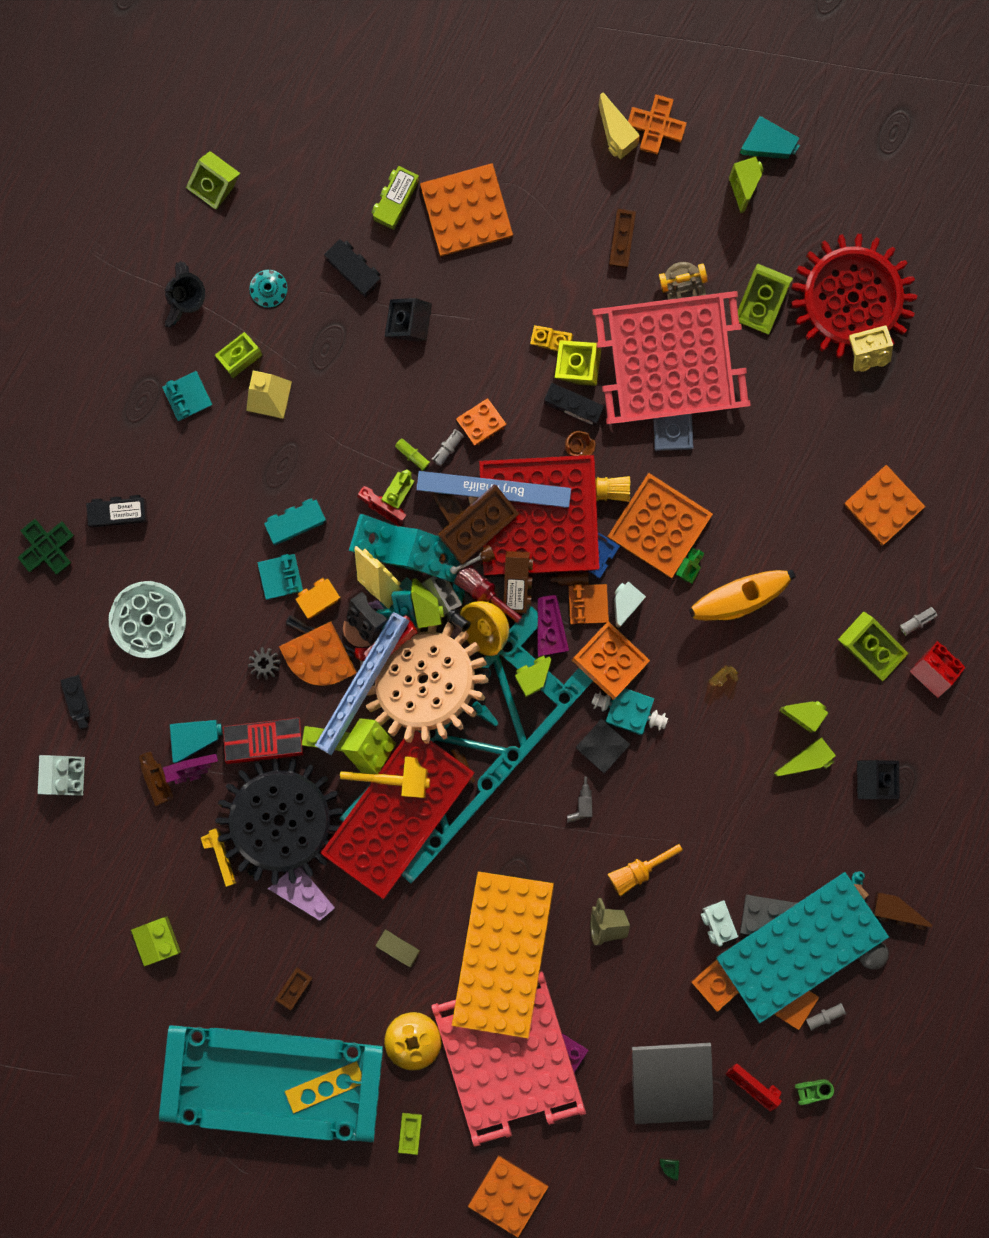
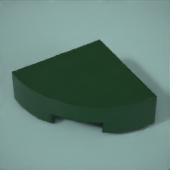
(670, 1168)

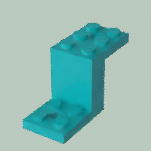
(404, 547)

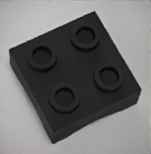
(364, 618)
(602, 746)

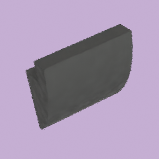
(672, 1083)

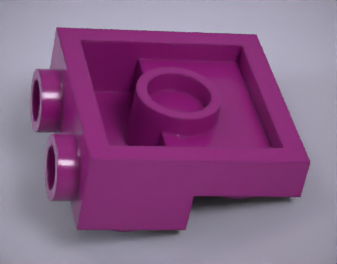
(189, 769)

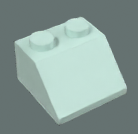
(626, 601)

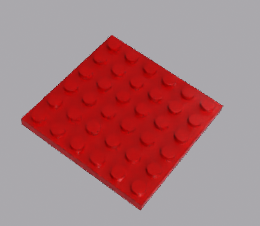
(554, 536)

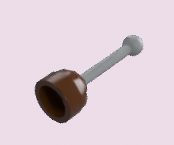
(486, 555)

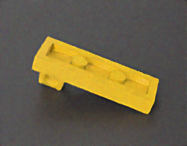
(211, 840)

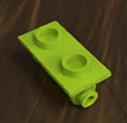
(398, 489)

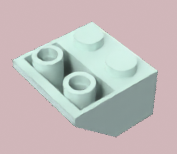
(61, 775)

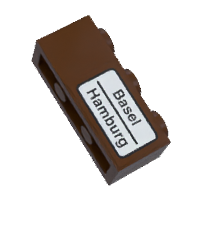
(518, 580)

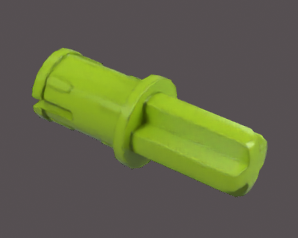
(412, 454)

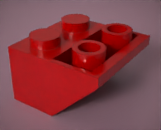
(937, 669)

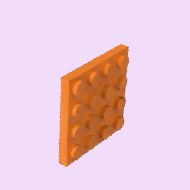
(466, 209)
(659, 525)

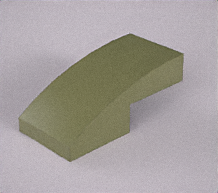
(398, 948)

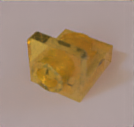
(719, 678)

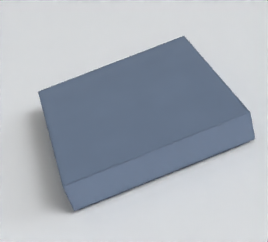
(673, 433)

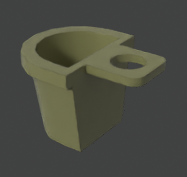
(607, 924)

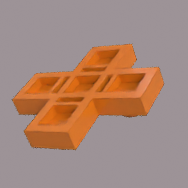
(656, 124)

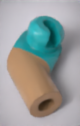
(857, 880)

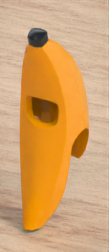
(742, 596)

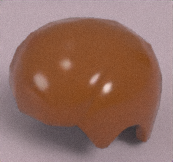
(579, 444)

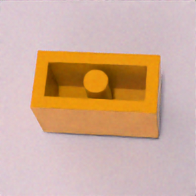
(317, 598)

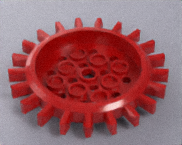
(869, 266)

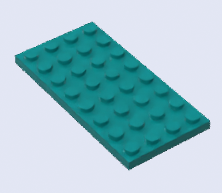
(802, 947)

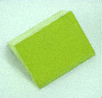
(239, 354)

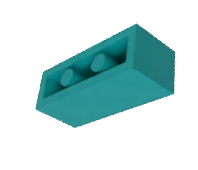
(295, 521)

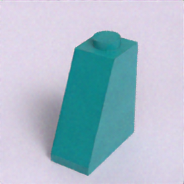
(769, 141)
(193, 737)

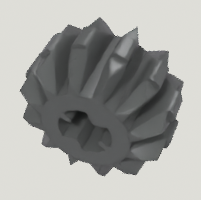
(259, 659)

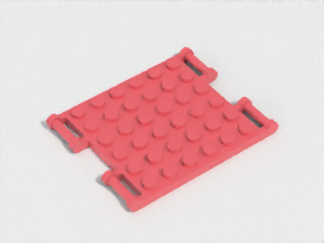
(671, 357)
(510, 1075)

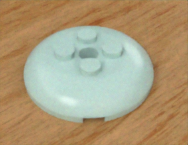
(128, 616)

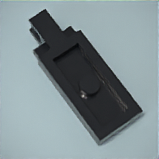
(76, 700)

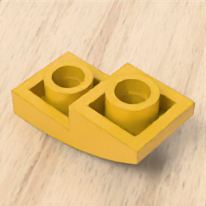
(549, 338)

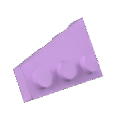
(303, 894)

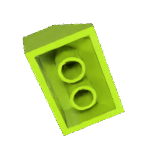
(744, 180)

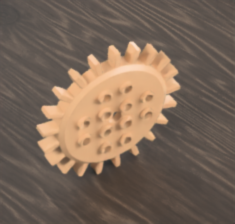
(424, 713)

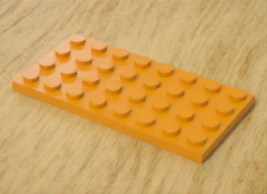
(503, 954)

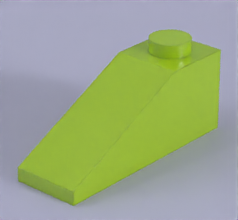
(813, 757)

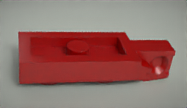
(394, 515)

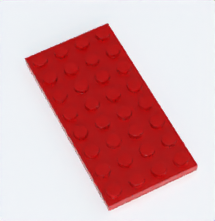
(390, 828)

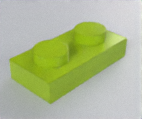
(410, 1133)

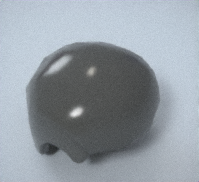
(876, 957)

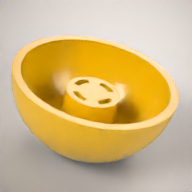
(487, 628)
(409, 1028)

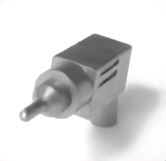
(584, 804)

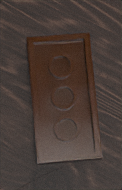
(478, 524)

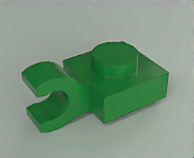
(690, 567)

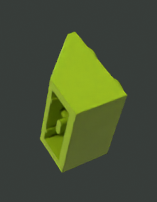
(533, 678)

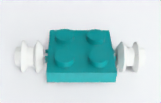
(630, 711)

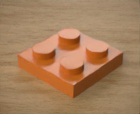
(715, 985)

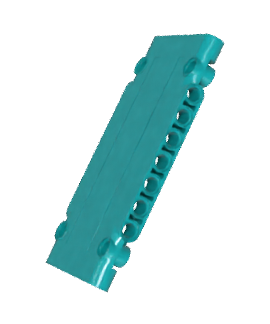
(242, 1076)

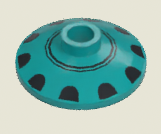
(270, 297)

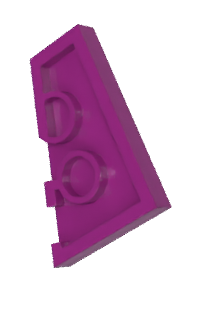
(550, 627)

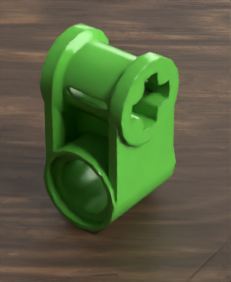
(812, 1091)

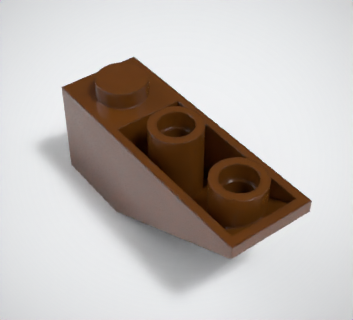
(894, 908)

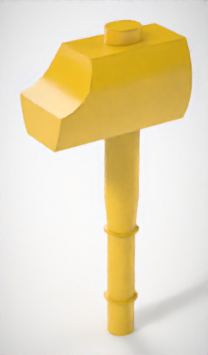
(413, 780)

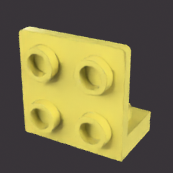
(871, 348)

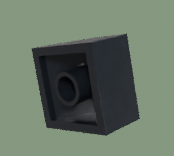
(408, 319)
(878, 779)

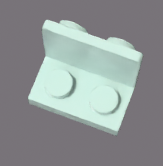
(719, 922)

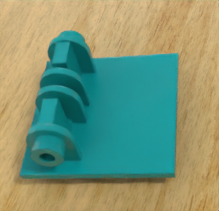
(187, 395)
(280, 576)

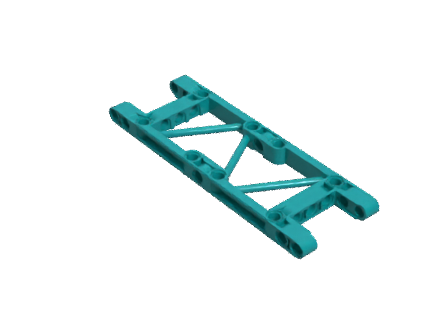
(502, 766)

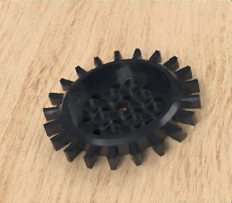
(270, 854)

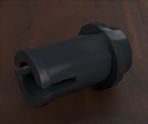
(458, 620)

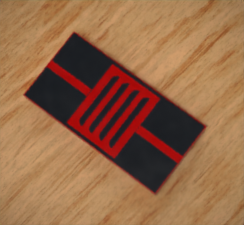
(262, 740)

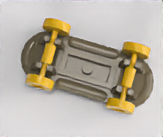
(683, 280)

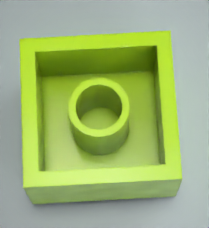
(368, 746)

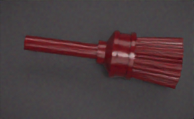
(482, 590)

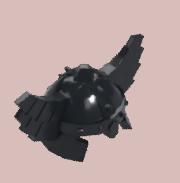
(183, 293)

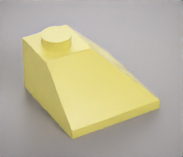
(268, 394)

